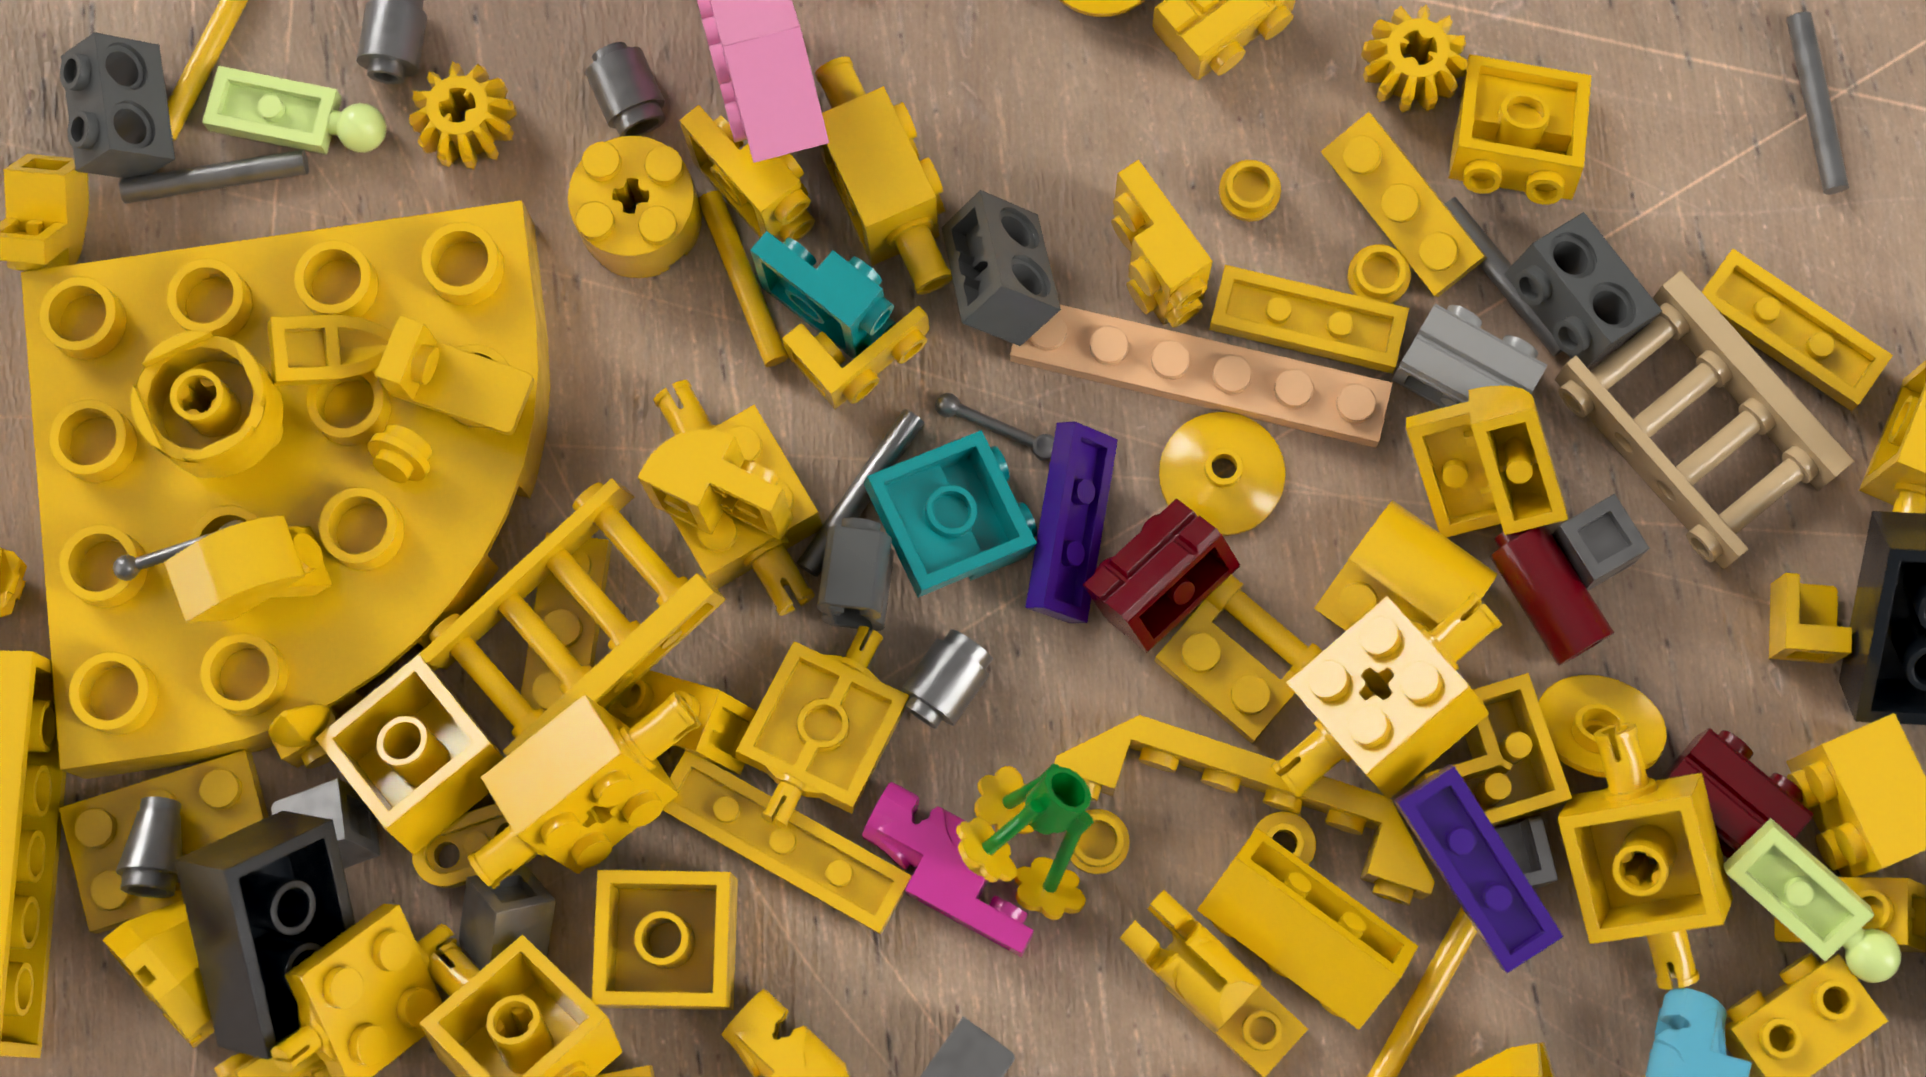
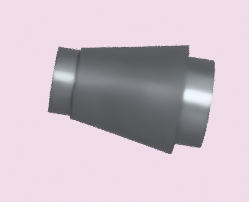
(151, 848)

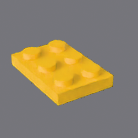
(214, 802)

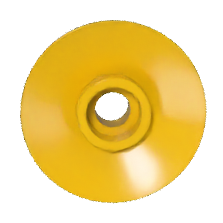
(1226, 503)
(1588, 703)

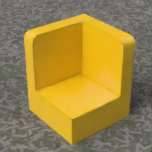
(1806, 622)

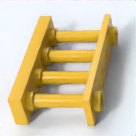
(633, 644)

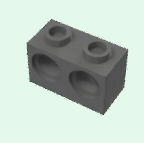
(117, 106)
(1000, 268)
(1582, 291)

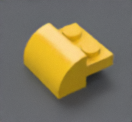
(1487, 463)
(705, 475)
(1410, 565)

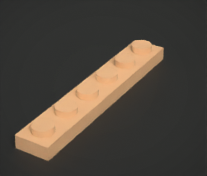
(1209, 374)

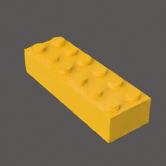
(29, 846)

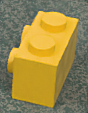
(1803, 1021)

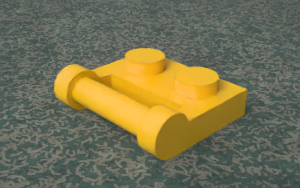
(1223, 671)

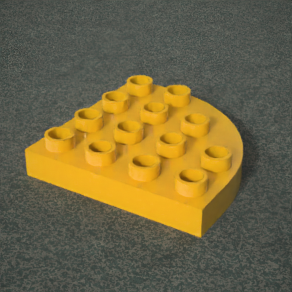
(401, 557)

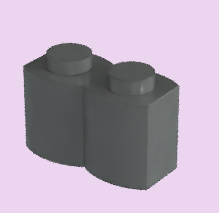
(856, 575)

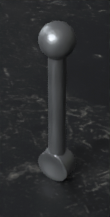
(949, 405)
(128, 567)

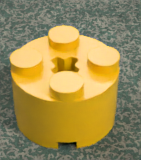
(613, 179)
(174, 413)

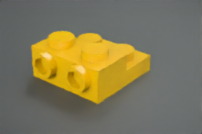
(1521, 129)
(762, 192)
(1166, 259)

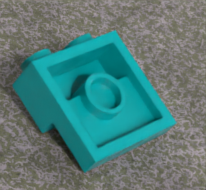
(834, 298)
(952, 513)

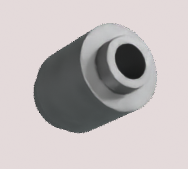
(392, 39)
(626, 89)
(947, 679)

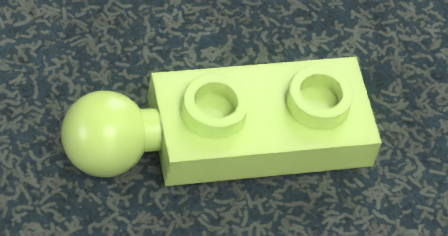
(289, 113)
(1812, 902)

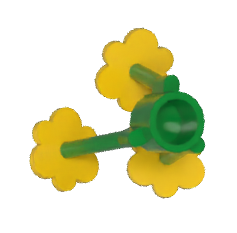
(1046, 805)

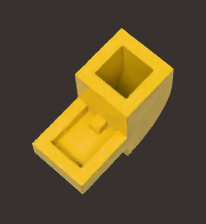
(43, 213)
(244, 567)

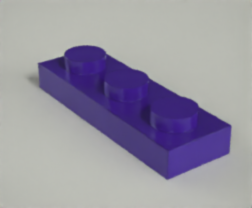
(1071, 522)
(1478, 868)

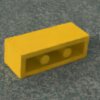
(1308, 929)

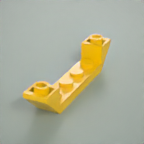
(1392, 857)

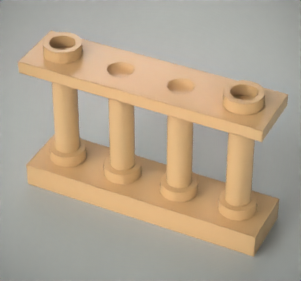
(1721, 361)

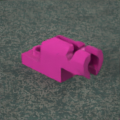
(940, 874)

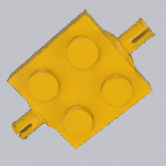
(822, 727)
(363, 995)

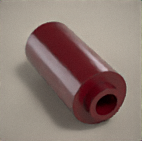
(1550, 593)

